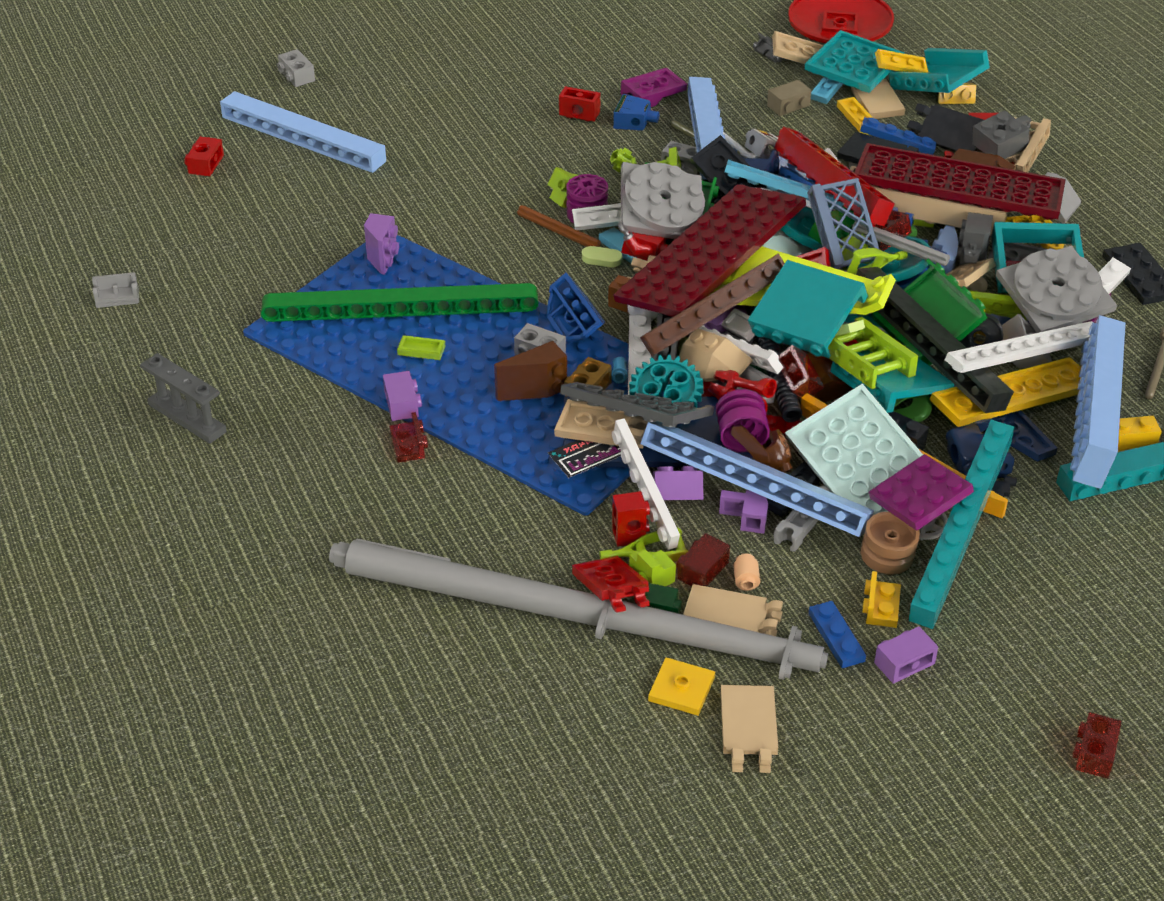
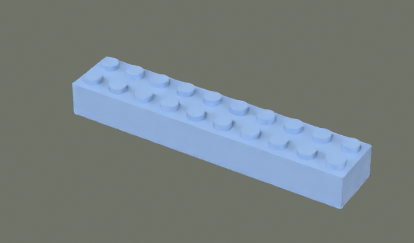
(1098, 402)

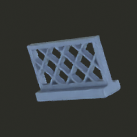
(826, 223)

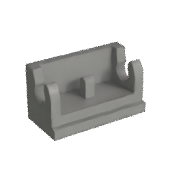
(115, 290)

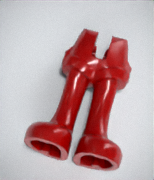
(765, 387)

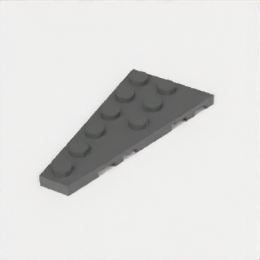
(647, 406)

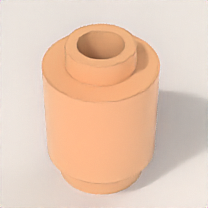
(746, 572)

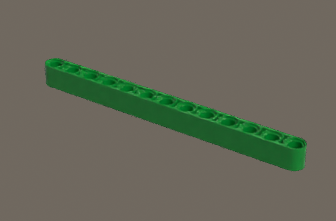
(399, 302)

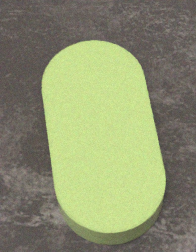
(601, 256)

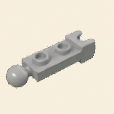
(795, 527)

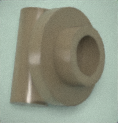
(979, 285)

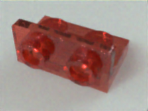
(408, 440)

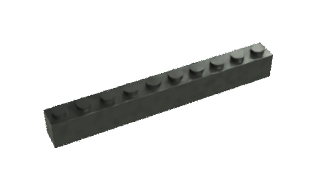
(935, 342)

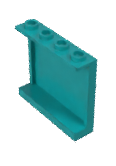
(946, 70)
(806, 307)
(895, 384)

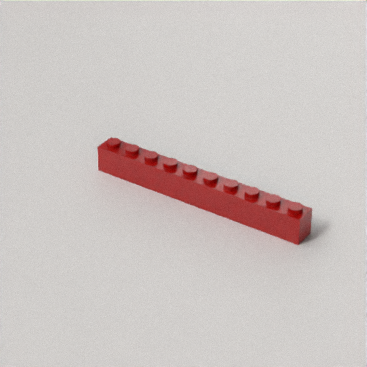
(827, 170)

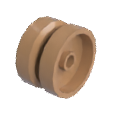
(889, 544)

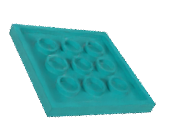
(849, 61)

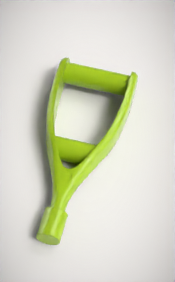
(881, 258)
(639, 545)

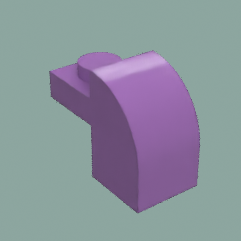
(749, 506)

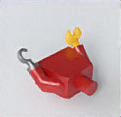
(641, 245)

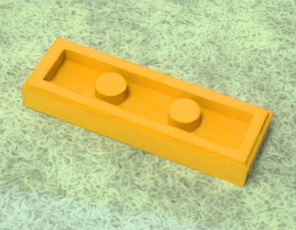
(900, 62)

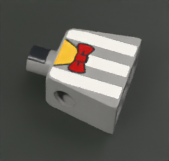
(758, 142)

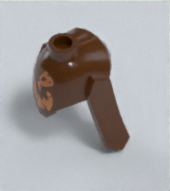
(774, 453)

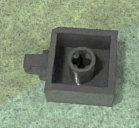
(1002, 134)
(974, 238)

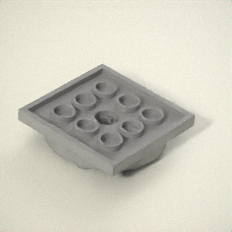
(645, 209)
(1048, 304)

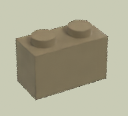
(789, 97)

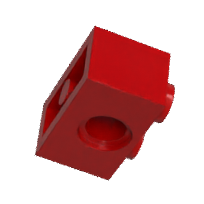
(579, 104)
(204, 156)
(629, 517)

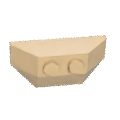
(712, 353)

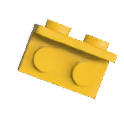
(962, 95)
(883, 602)

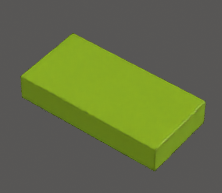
(421, 347)

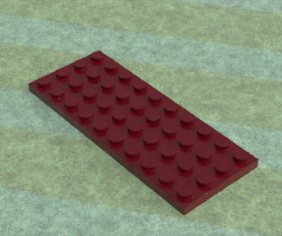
(961, 181)
(710, 250)

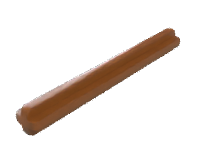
(557, 227)

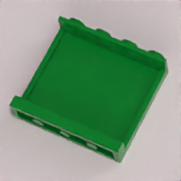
(944, 302)

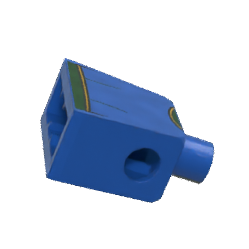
(634, 113)

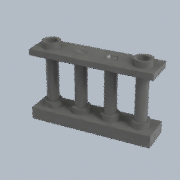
(176, 408)

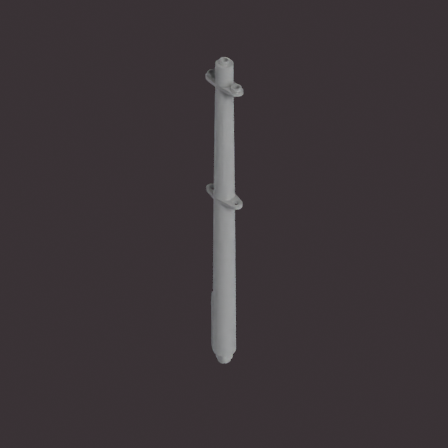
(482, 585)

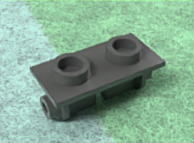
(765, 47)

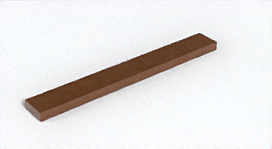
(712, 306)

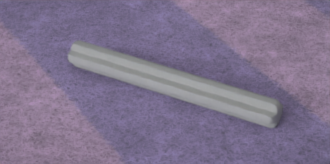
(906, 245)

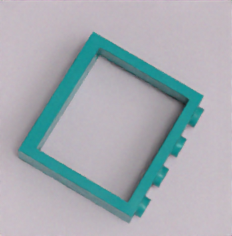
(1031, 233)

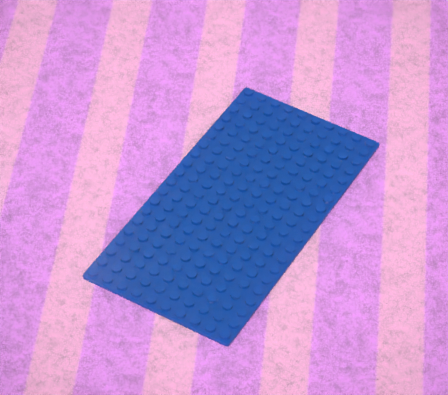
(460, 387)

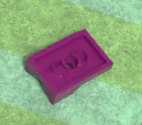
(654, 85)

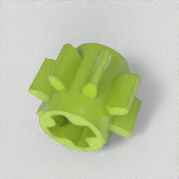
(620, 156)

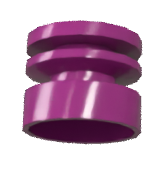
(586, 191)
(745, 409)

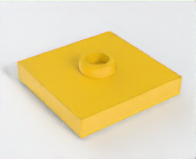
(681, 686)

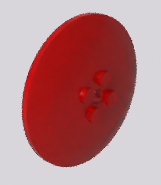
(825, 18)

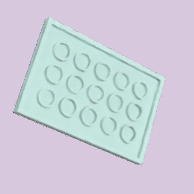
(853, 446)

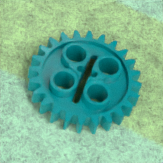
(654, 378)

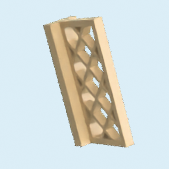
(1037, 139)

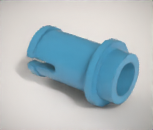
(619, 373)

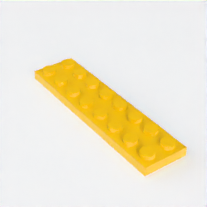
(1030, 387)

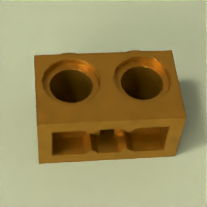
(592, 373)

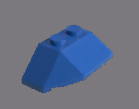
(571, 310)

